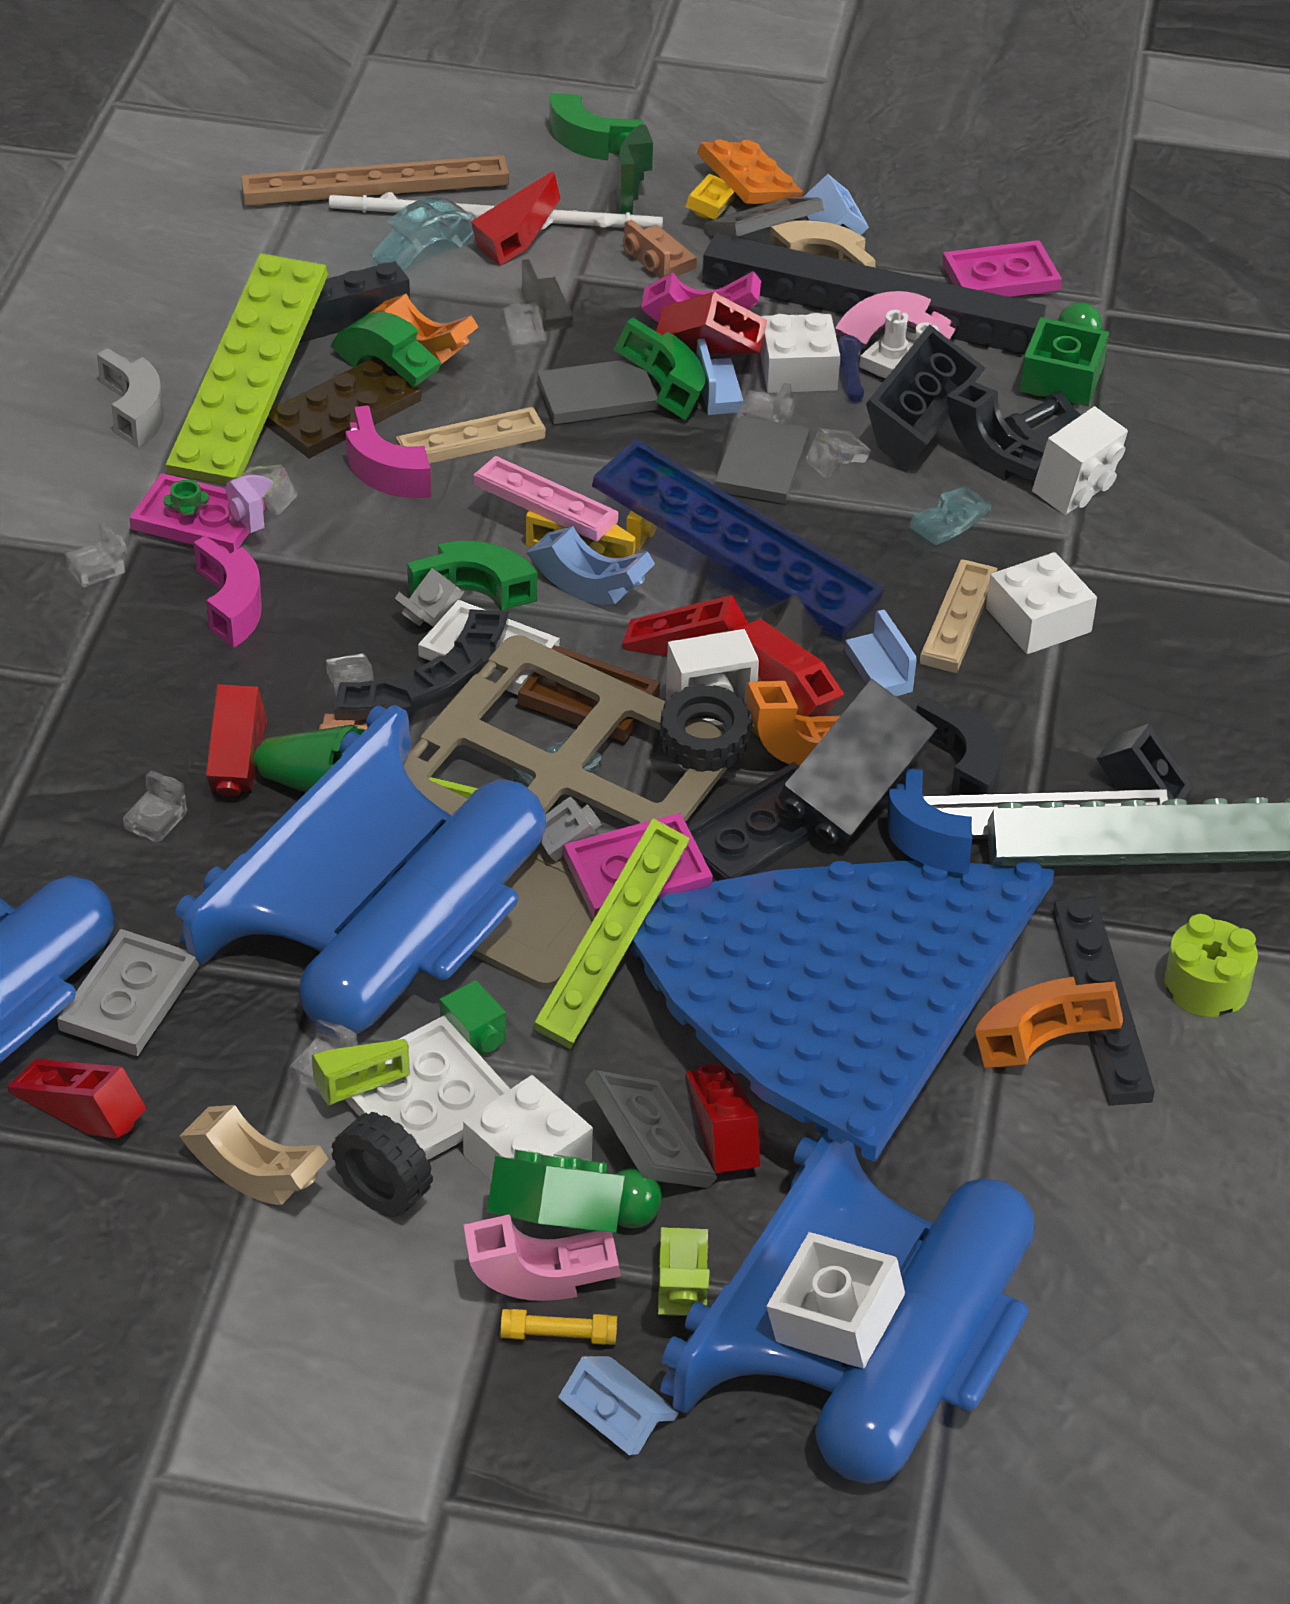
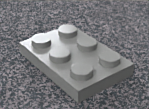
(128, 992)

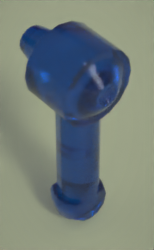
(850, 355)

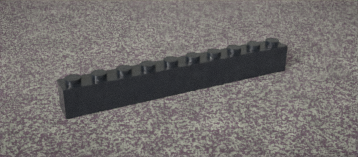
(840, 285)

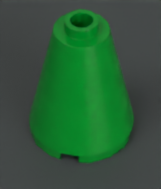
(301, 757)

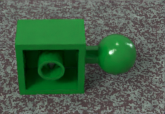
(1066, 355)
(571, 1192)

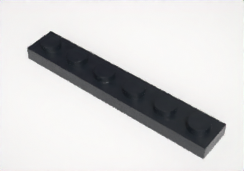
(1090, 962)

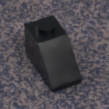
(1142, 762)

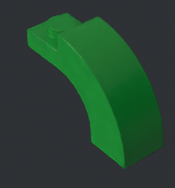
(584, 131)
(390, 340)
(668, 361)
(480, 568)

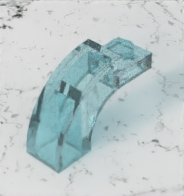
(421, 225)

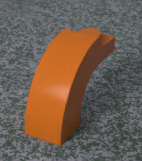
(438, 338)
(777, 724)
(1041, 1013)

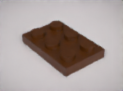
(569, 705)

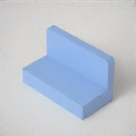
(838, 205)
(721, 385)
(884, 656)
(615, 1402)

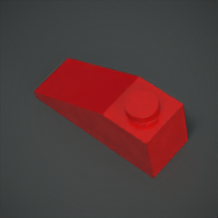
(653, 632)
(84, 1095)

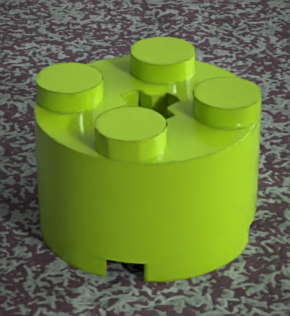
(1210, 966)

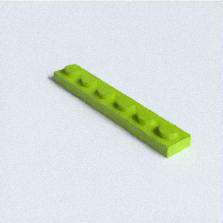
(610, 934)

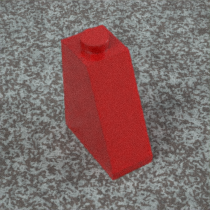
(717, 320)
(235, 735)

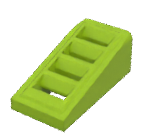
(359, 1068)

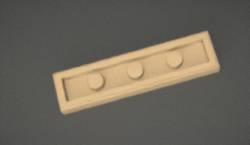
(477, 435)
(957, 617)

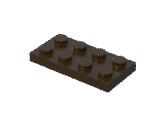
(323, 413)

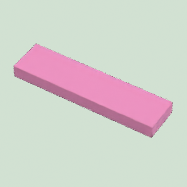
(545, 498)

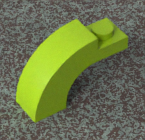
(682, 1270)

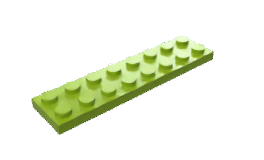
(247, 370)

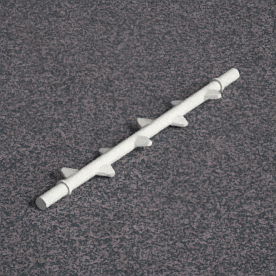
(390, 203)

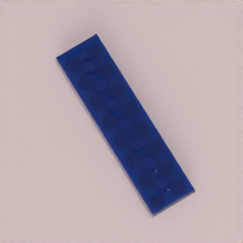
(737, 536)

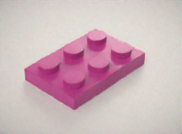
(1004, 269)
(209, 520)
(601, 858)

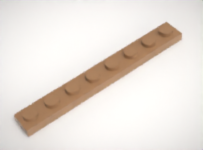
(375, 180)

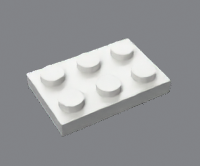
(446, 631)

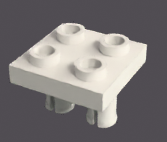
(893, 345)

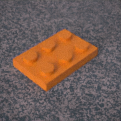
(748, 171)

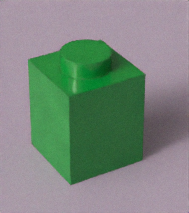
(475, 1017)

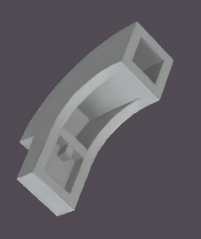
(140, 408)

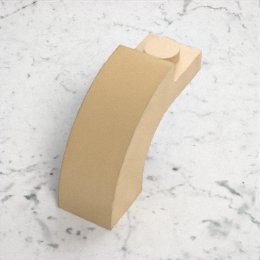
(822, 239)
(248, 1159)

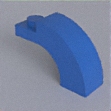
(926, 832)

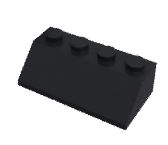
(353, 296)
(914, 395)

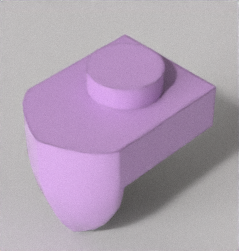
(246, 499)

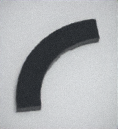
(433, 681)

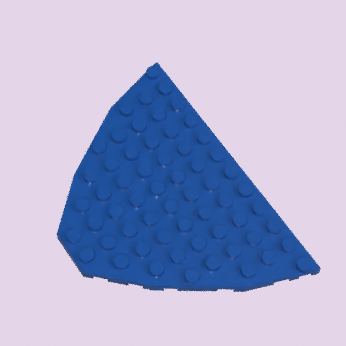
(837, 978)

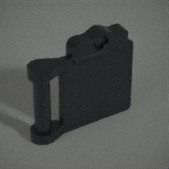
(1054, 403)

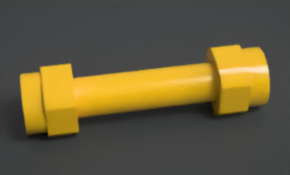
(517, 1324)

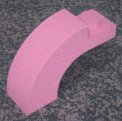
(869, 315)
(538, 1267)

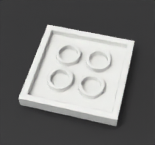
(443, 1088)

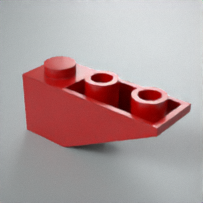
(517, 220)
(785, 660)
(724, 1118)

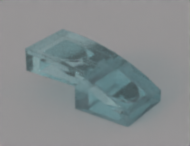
(952, 516)

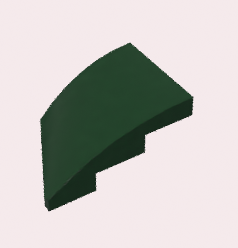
(634, 159)

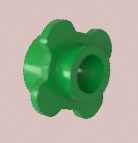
(186, 497)

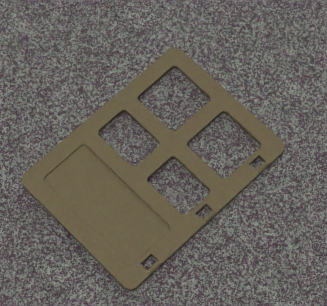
(550, 912)

